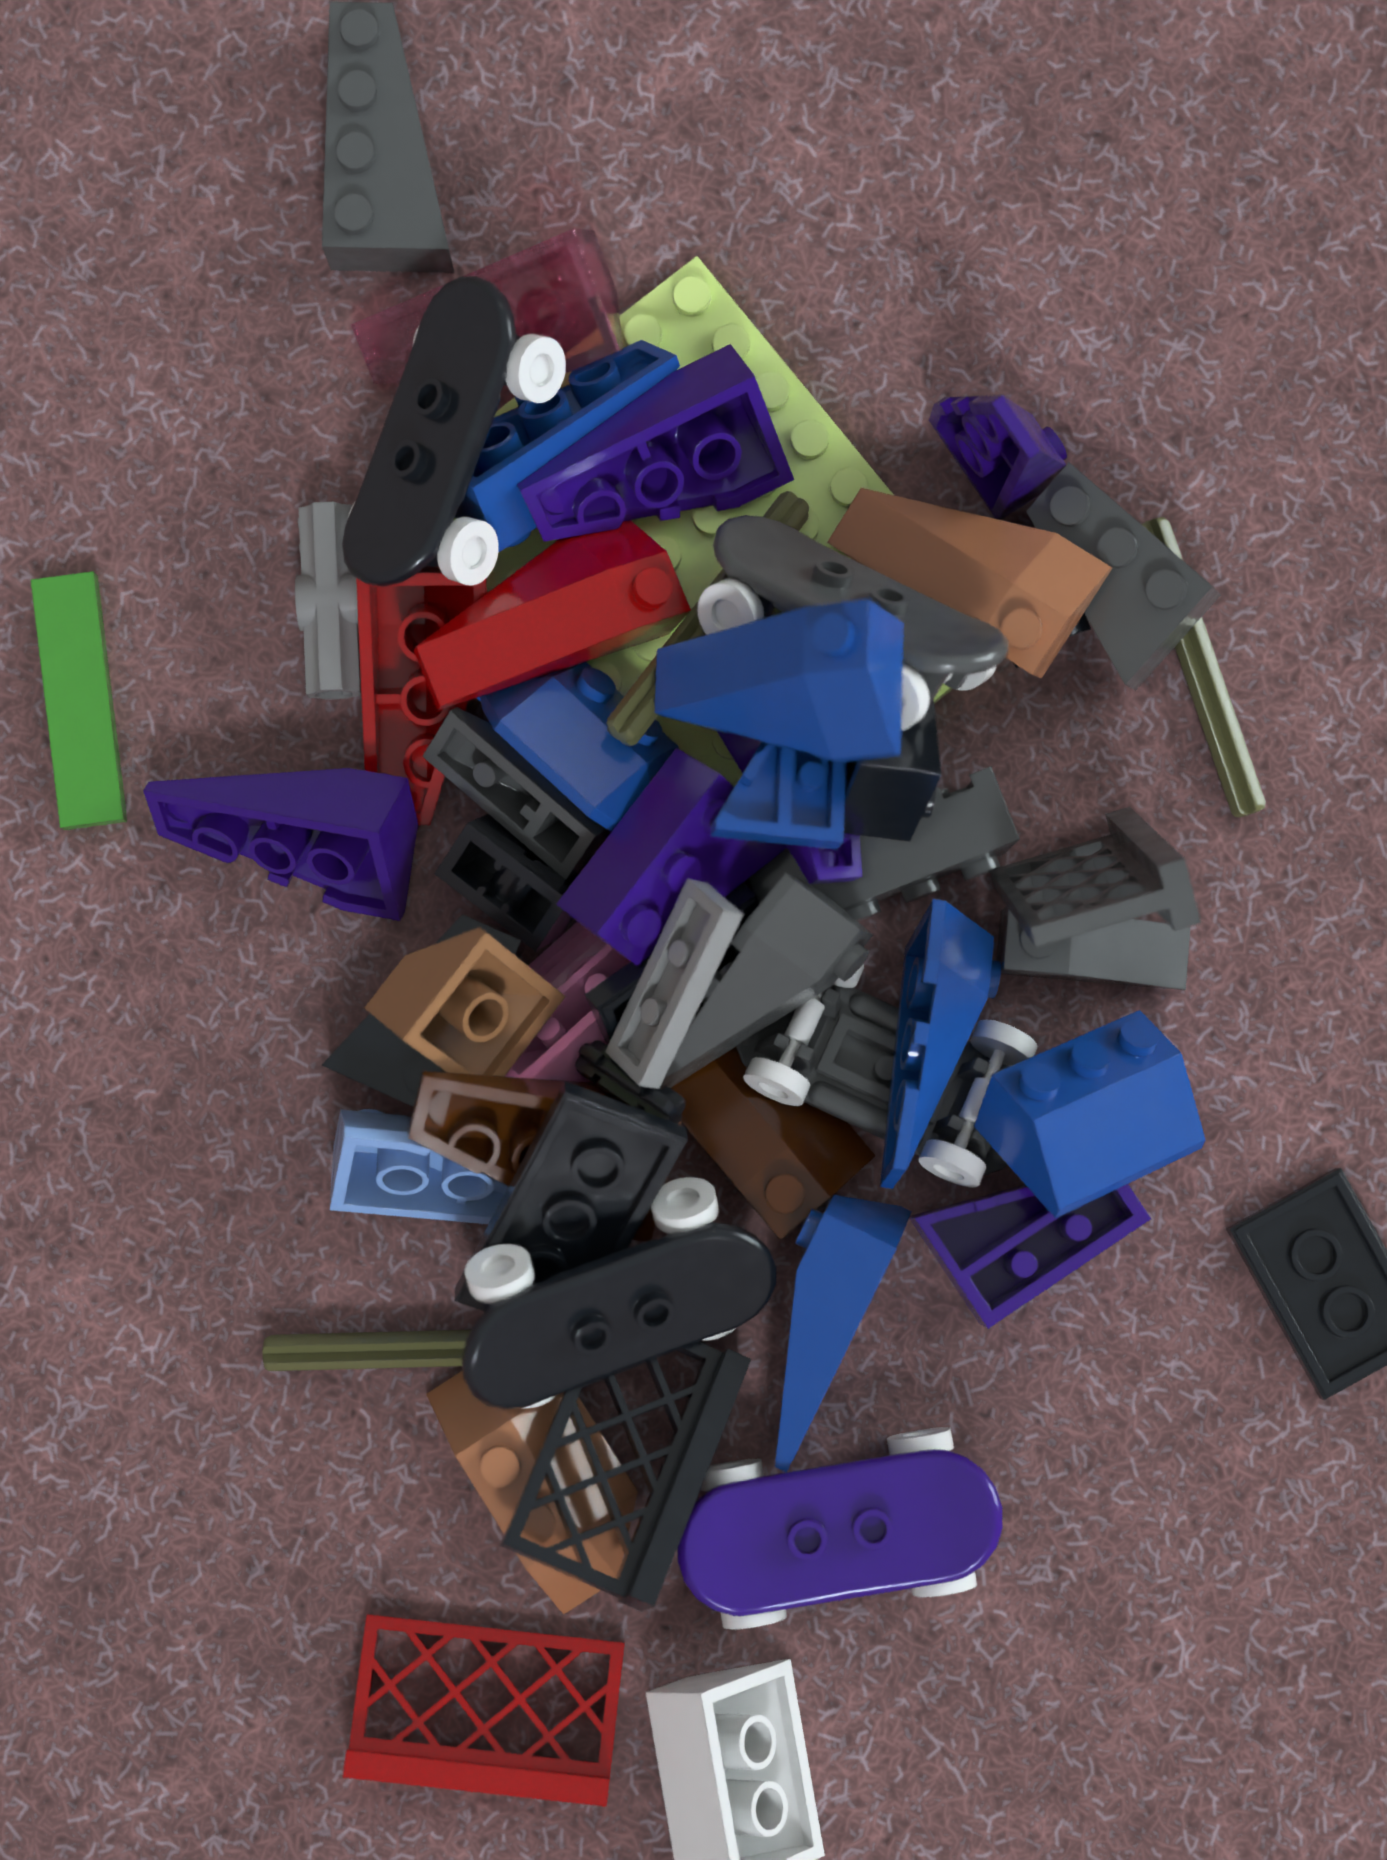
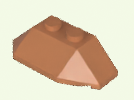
(498, 1455)

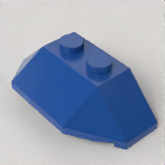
(563, 733)

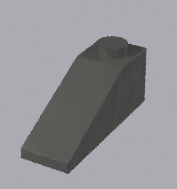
(514, 792)
(1118, 954)

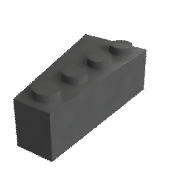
(376, 167)
(961, 835)

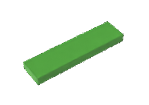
(78, 700)

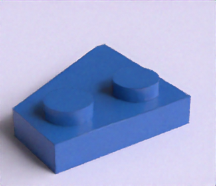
(786, 800)

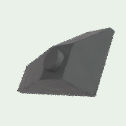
(788, 955)

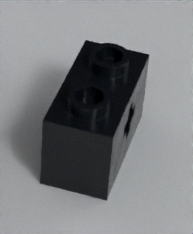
(507, 882)

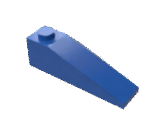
(794, 680)

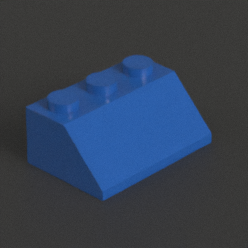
(1092, 1113)

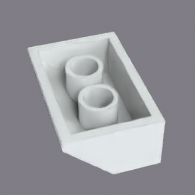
(735, 1766)

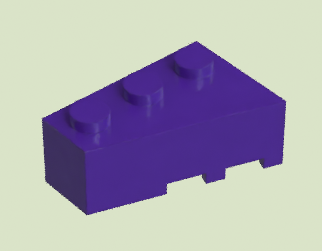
(652, 852)

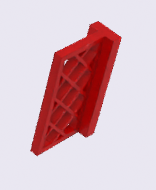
(473, 1768)

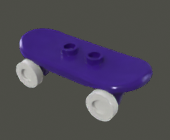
(839, 1530)

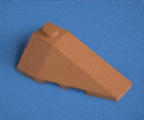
(988, 568)

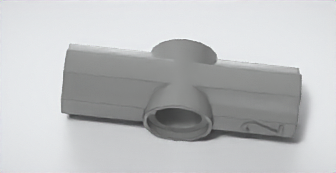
(327, 604)

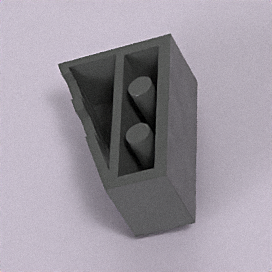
(1150, 591)

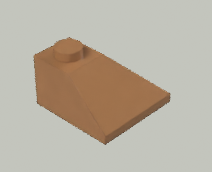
(466, 1004)

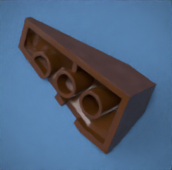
(489, 1122)
(771, 1151)

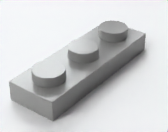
(673, 983)

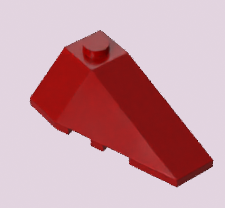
(556, 612)
(395, 697)

